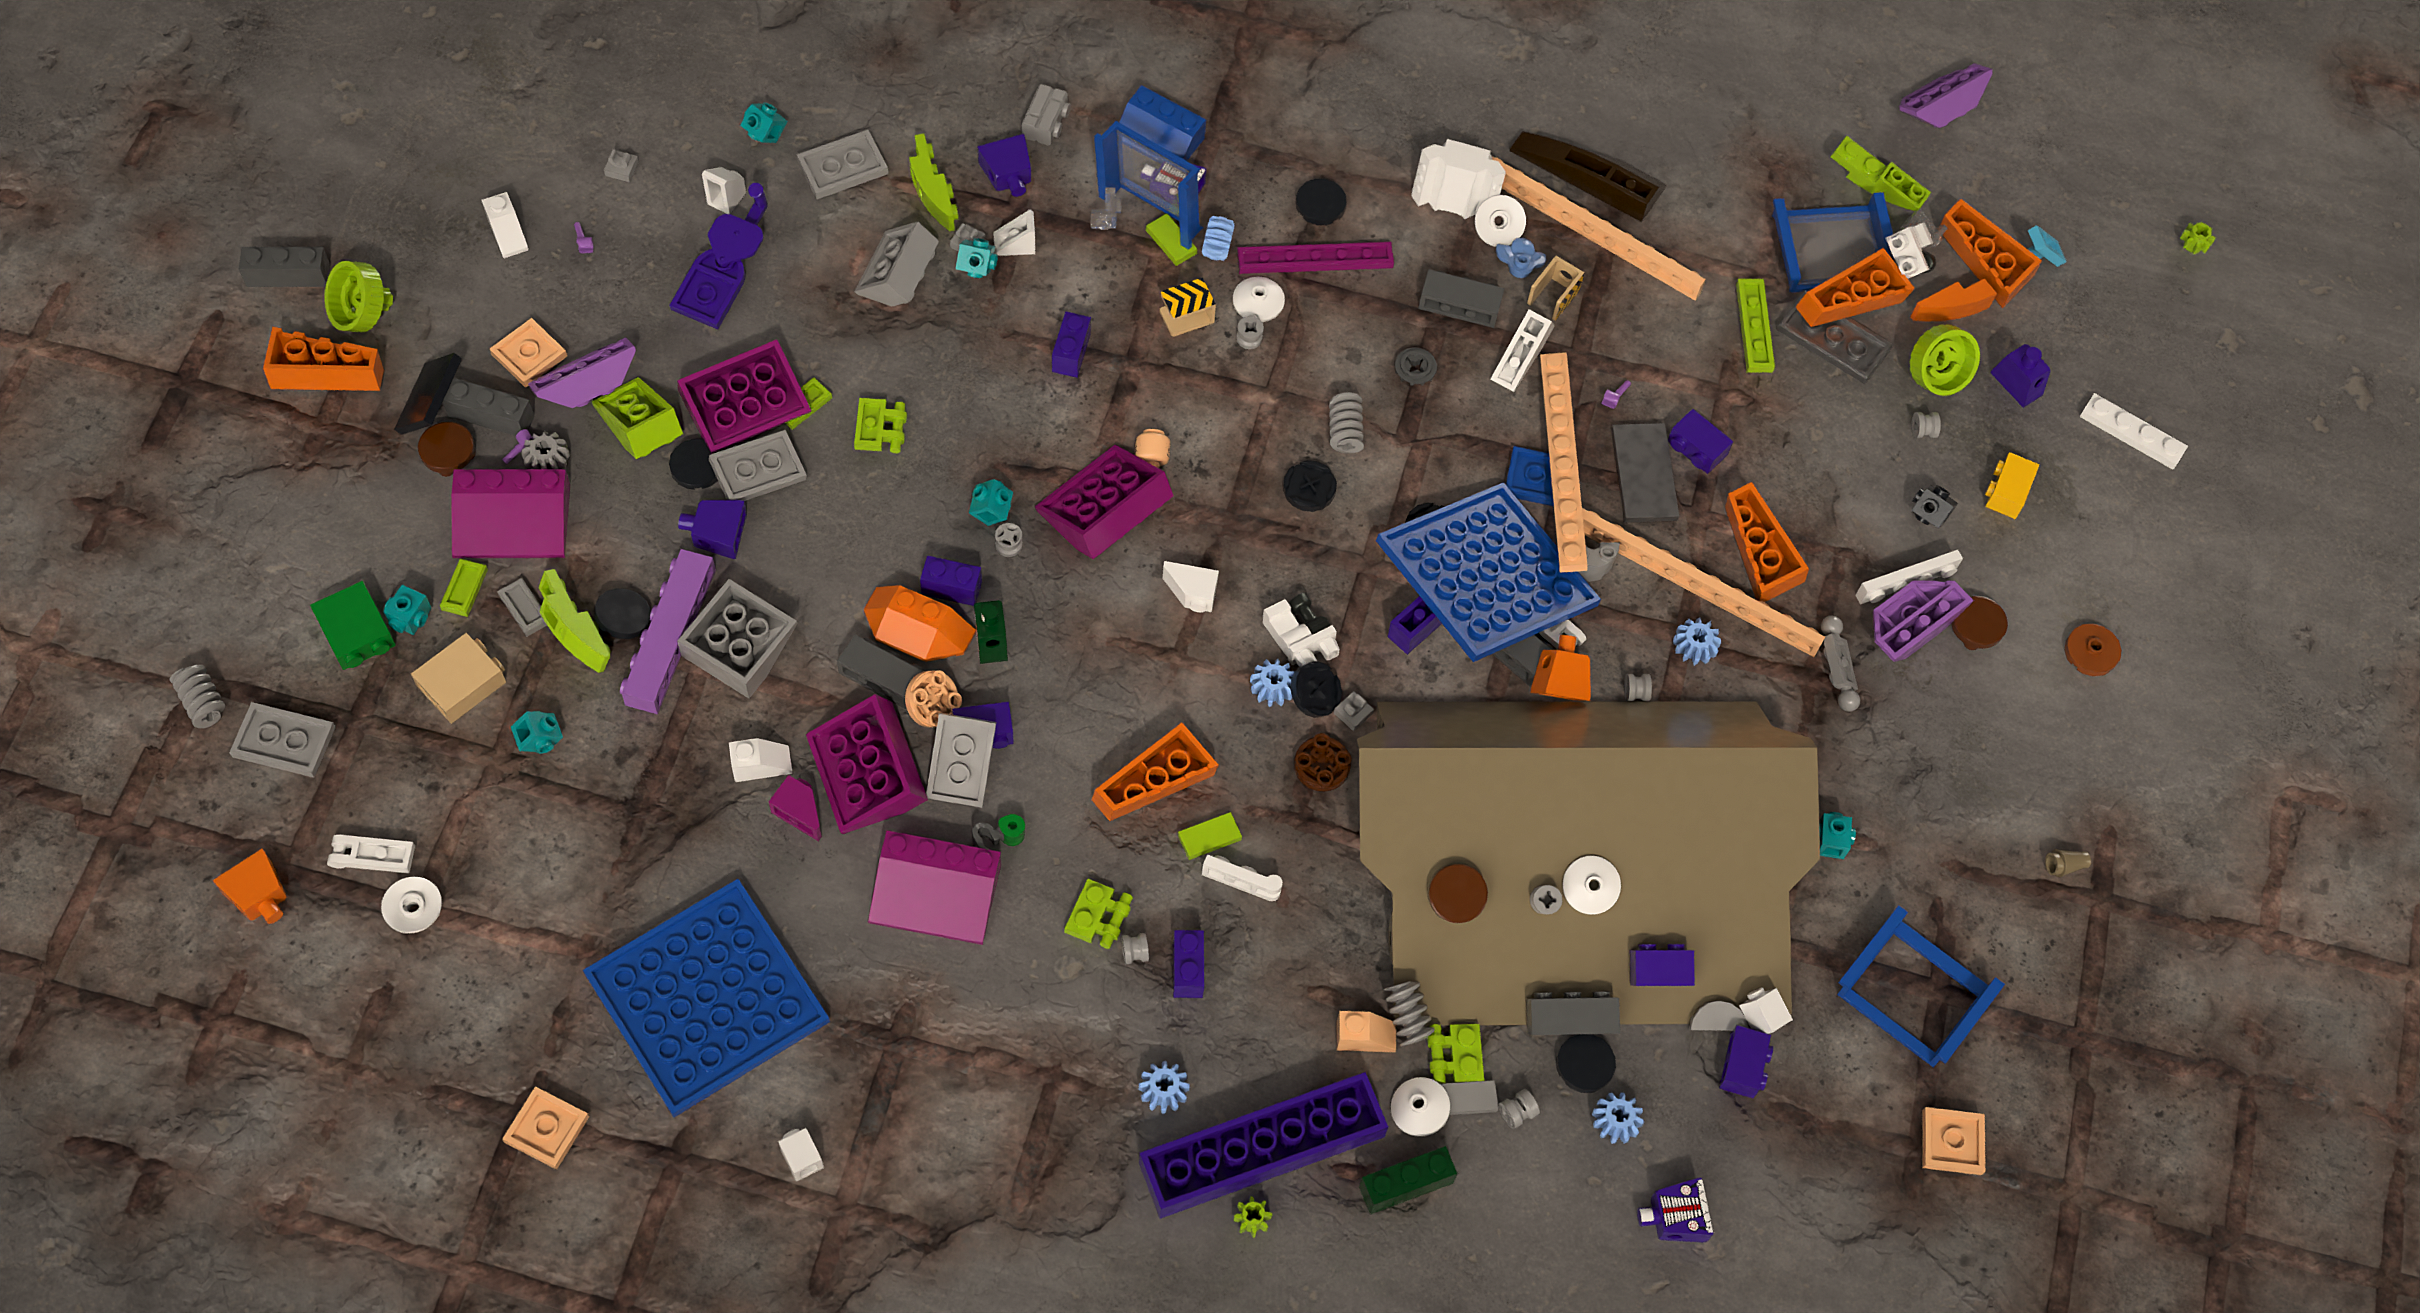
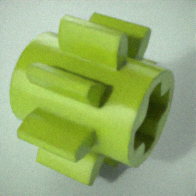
(2197, 238)
(1255, 1224)

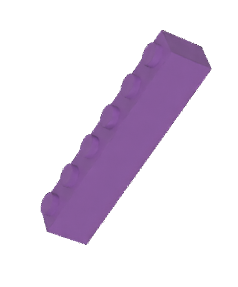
(659, 649)

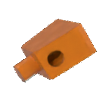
(1563, 672)
(254, 887)

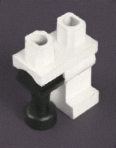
(1908, 253)
(1302, 640)

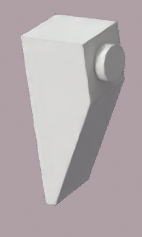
(1522, 350)

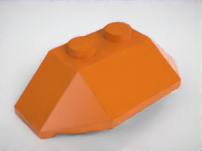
(917, 624)

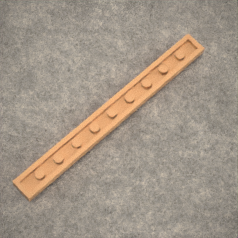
(1601, 232)
(1563, 463)
(1703, 585)

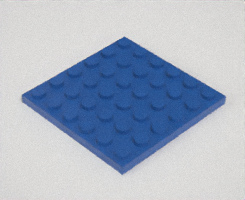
(1487, 571)
(706, 997)

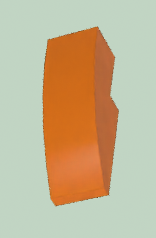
(1955, 302)

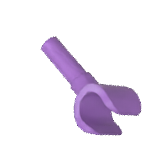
(584, 243)
(1611, 398)
(521, 437)

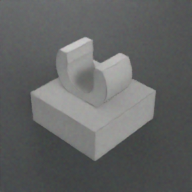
(621, 165)
(965, 232)
(1353, 711)

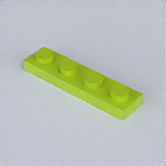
(1755, 326)

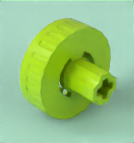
(354, 306)
(1934, 351)

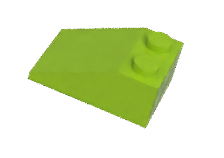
(638, 417)

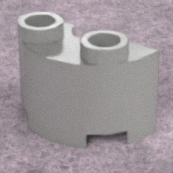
(1600, 560)

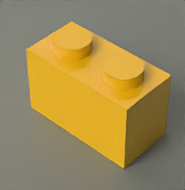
(2012, 485)

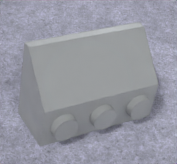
(897, 265)

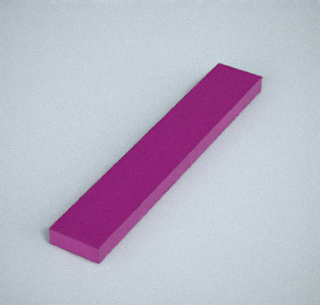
(1315, 257)

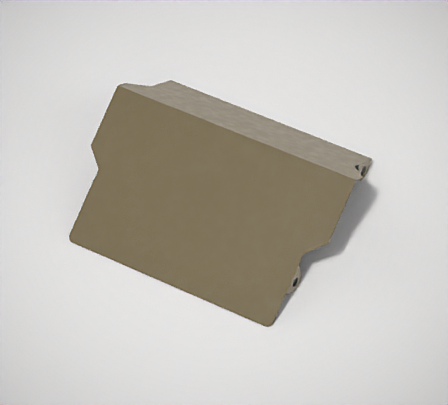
(1685, 799)

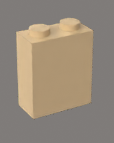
(459, 677)

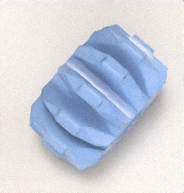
(1218, 238)
(1697, 641)
(1262, 682)
(1175, 1085)
(1628, 1115)

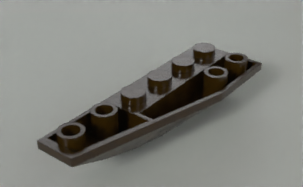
(1593, 173)

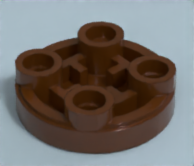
(446, 447)
(1981, 624)
(1322, 763)
(1457, 893)

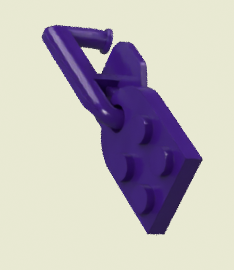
(711, 289)

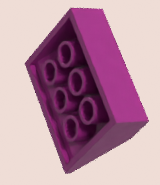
(743, 396)
(1105, 500)
(509, 513)
(866, 765)
(934, 887)

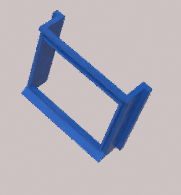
(1984, 992)

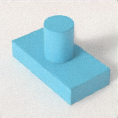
(2046, 246)

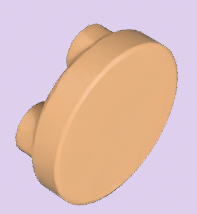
(929, 695)

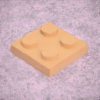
(528, 352)
(546, 1128)
(1953, 1141)

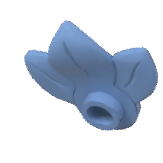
(1520, 257)

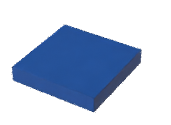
(1530, 476)

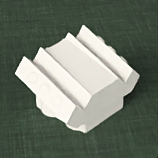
(1456, 178)

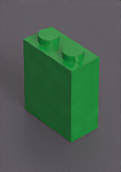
(353, 625)

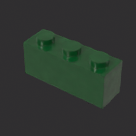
(1408, 1180)

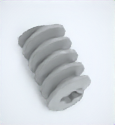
(1346, 423)
(198, 695)
(1409, 1012)

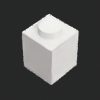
(1765, 1010)
(800, 1153)

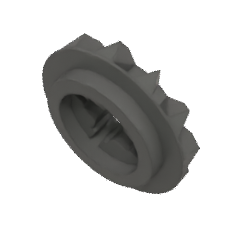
(1415, 357)

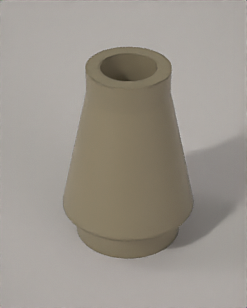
(2065, 862)

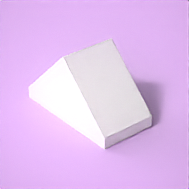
(1016, 236)

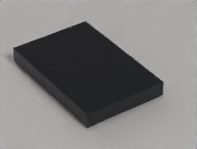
(428, 393)

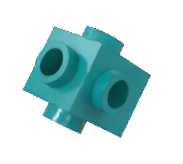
(763, 123)
(968, 257)
(991, 502)
(407, 610)
(536, 732)
(1836, 835)

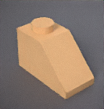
(1365, 1032)

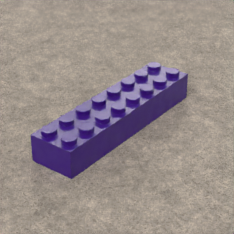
(1262, 1145)

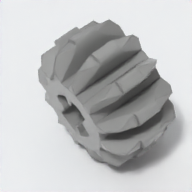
(545, 452)

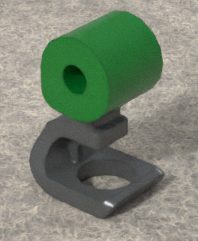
(1009, 830)

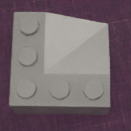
(737, 638)

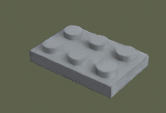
(842, 164)
(757, 467)
(282, 739)
(961, 760)

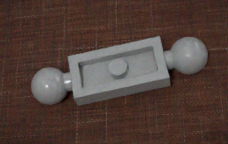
(1840, 663)

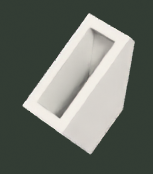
(723, 188)
(504, 225)
(1192, 585)
(759, 759)

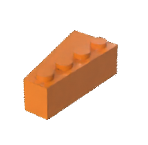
(1989, 251)
(1857, 290)
(319, 364)
(1764, 546)
(1158, 772)

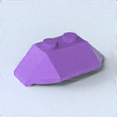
(1947, 96)
(586, 377)
(1917, 616)

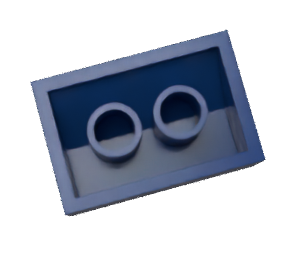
(1164, 122)

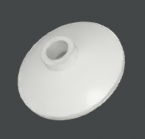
(1513, 220)
(1263, 307)
(1577, 889)
(405, 894)
(1421, 1120)

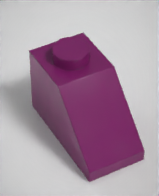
(796, 806)

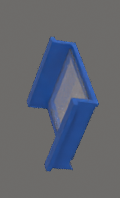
(1151, 174)
(1829, 240)

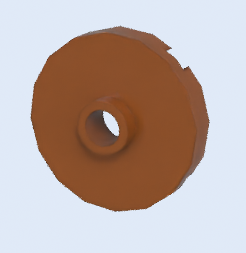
(2085, 658)

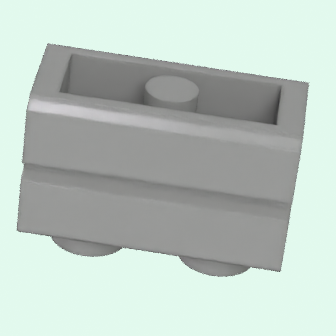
(1045, 115)

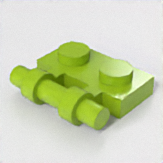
(871, 424)
(1090, 910)
(1466, 1053)

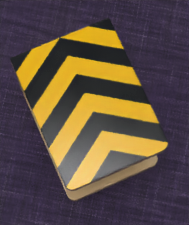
(1553, 271)
(1187, 307)

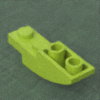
(1876, 177)
(932, 186)
(572, 629)

